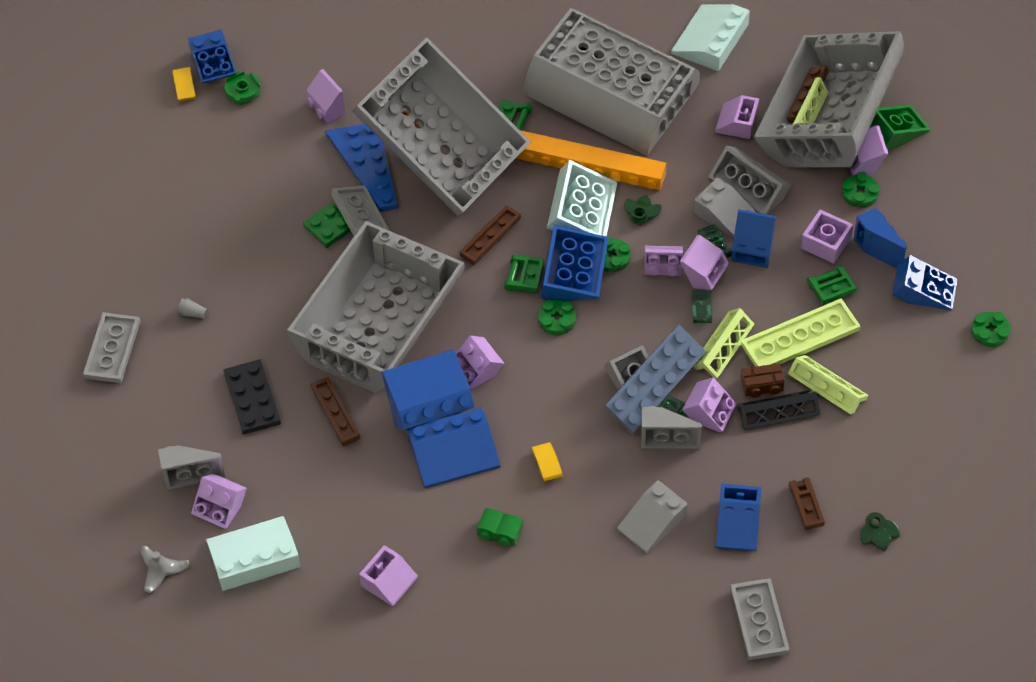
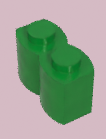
(499, 527)

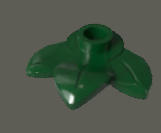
(642, 209)
(880, 533)

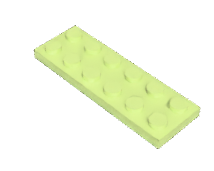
(801, 334)

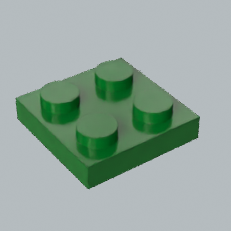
(327, 225)

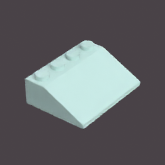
(712, 34)
(582, 200)
(253, 553)

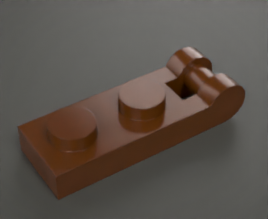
(807, 503)

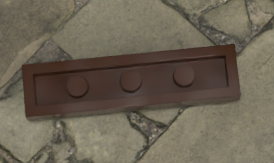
(816, 71)
(490, 235)
(335, 411)

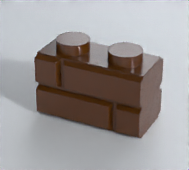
(762, 380)

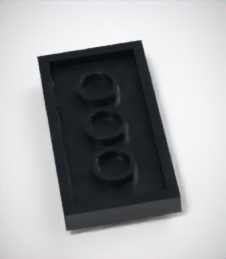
(251, 396)

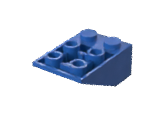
(211, 56)
(753, 238)
(879, 238)
(924, 284)
(738, 517)

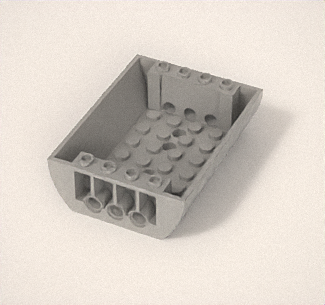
(856, 84)
(601, 90)
(451, 116)
(353, 301)

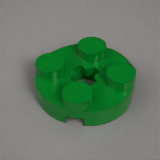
(244, 95)
(863, 182)
(622, 253)
(553, 308)
(991, 319)

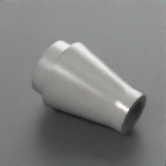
(191, 309)

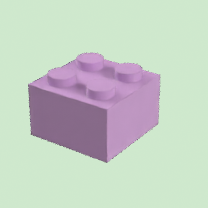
(826, 236)

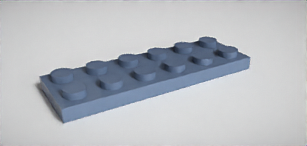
(655, 378)

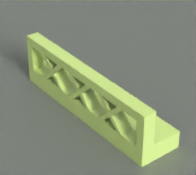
(818, 100)
(718, 339)
(827, 384)

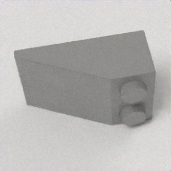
(720, 206)
(625, 365)
(668, 430)
(187, 465)
(653, 517)

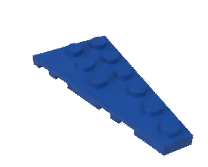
(367, 161)

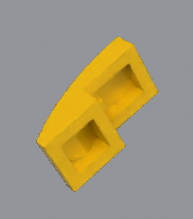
(184, 84)
(547, 461)

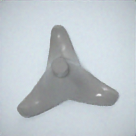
(159, 567)

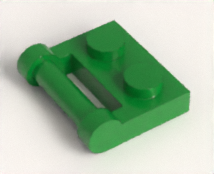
(511, 108)
(530, 273)
(834, 288)

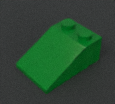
(899, 125)

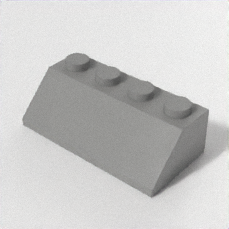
(752, 180)

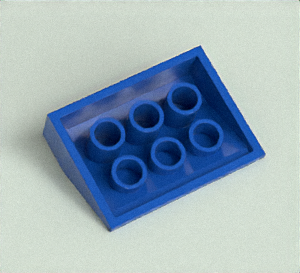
(573, 265)
(427, 390)
(453, 447)

